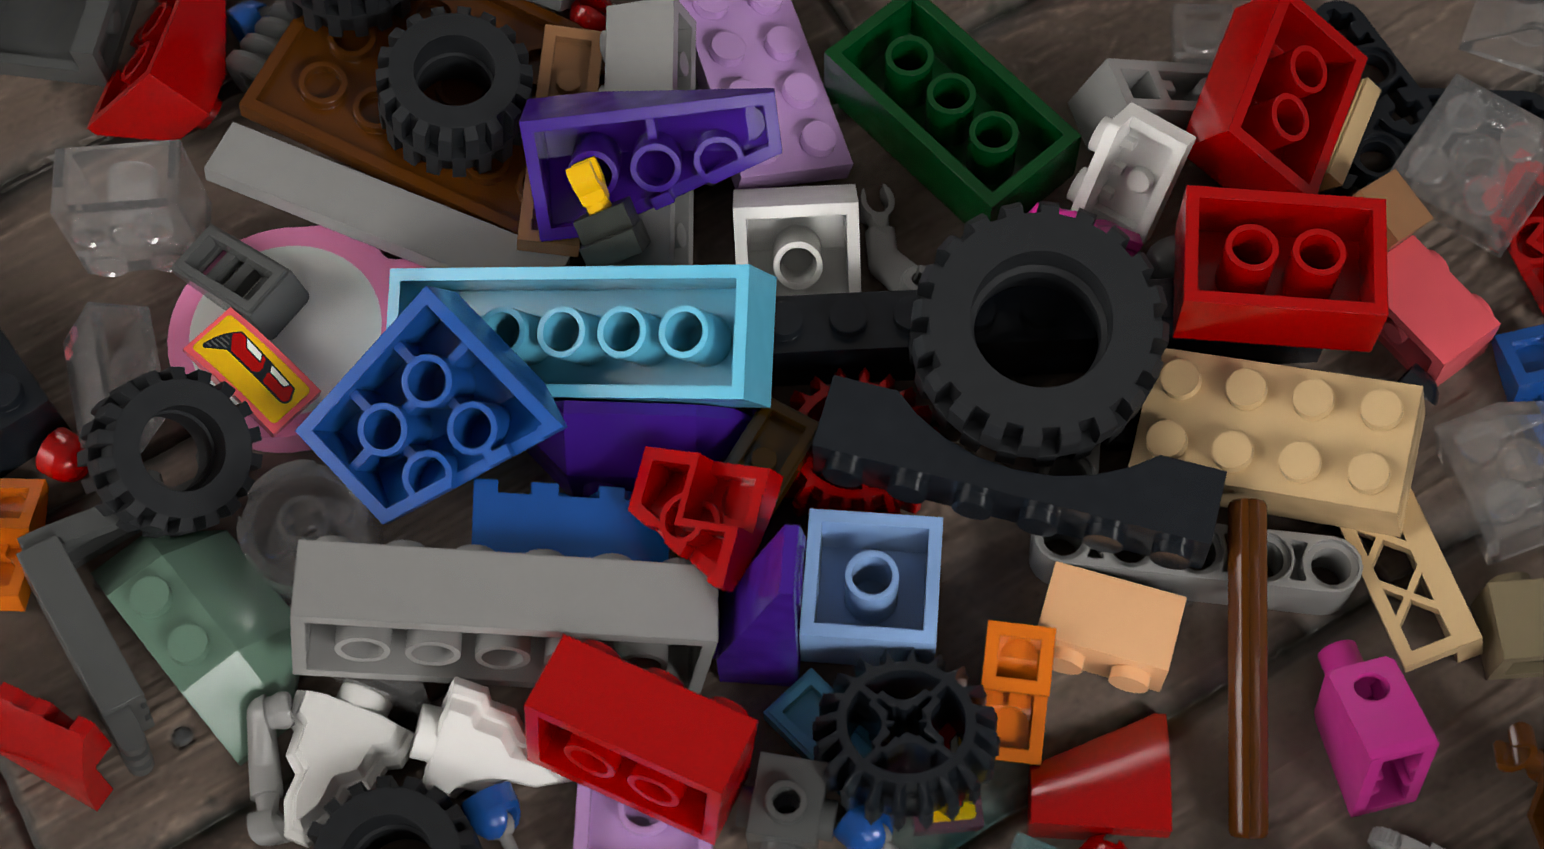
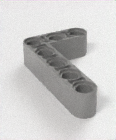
(1288, 556)

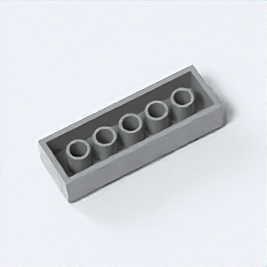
(490, 613)

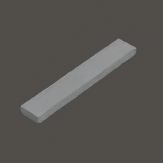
(362, 205)

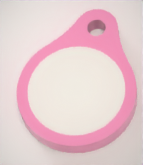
(330, 332)

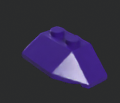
(609, 439)

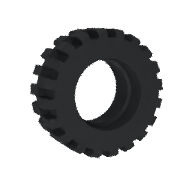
(1053, 254)

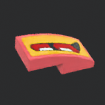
(255, 368)

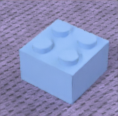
(870, 587)

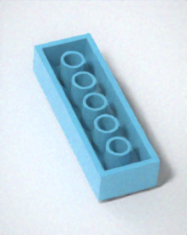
(624, 328)

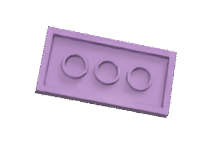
(766, 47)

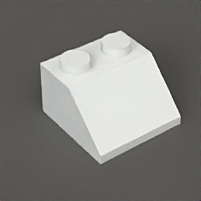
(800, 236)

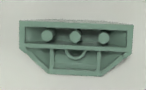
(205, 624)

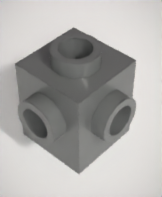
(791, 787)

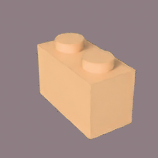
(1111, 627)

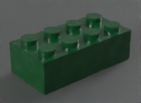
(949, 111)

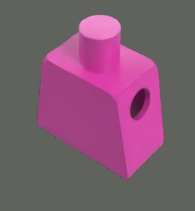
(1372, 730)

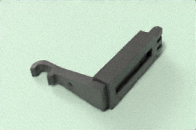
(50, 566)

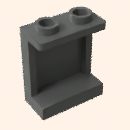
(64, 38)

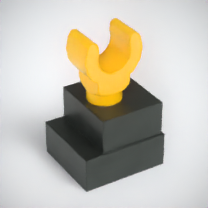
(608, 229)

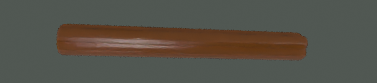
(1247, 669)

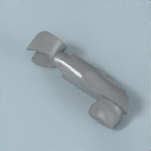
(883, 257)
(264, 766)

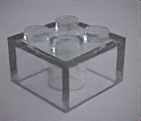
(1477, 164)
(128, 205)

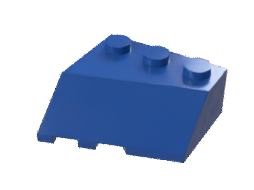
(429, 408)

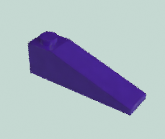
(645, 143)
(763, 616)

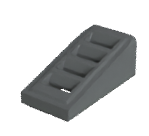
(267, 305)

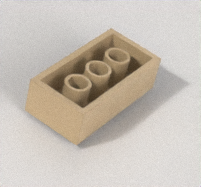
(1289, 435)

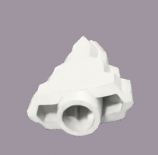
(474, 743)
(336, 747)

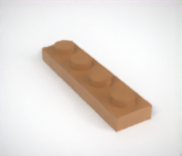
(567, 66)

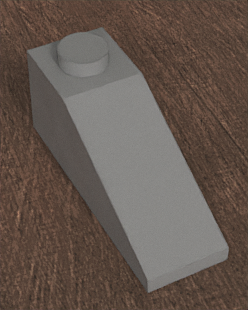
(1157, 86)

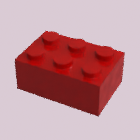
(1274, 99)
(1280, 268)
(639, 737)

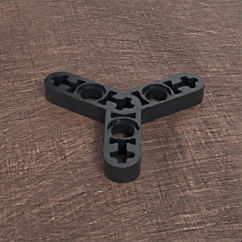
(1382, 132)

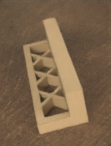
(1437, 582)

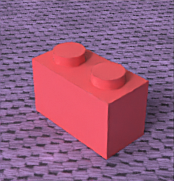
(1433, 314)

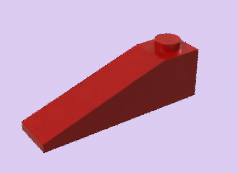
(170, 77)

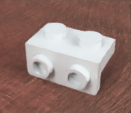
(1131, 169)

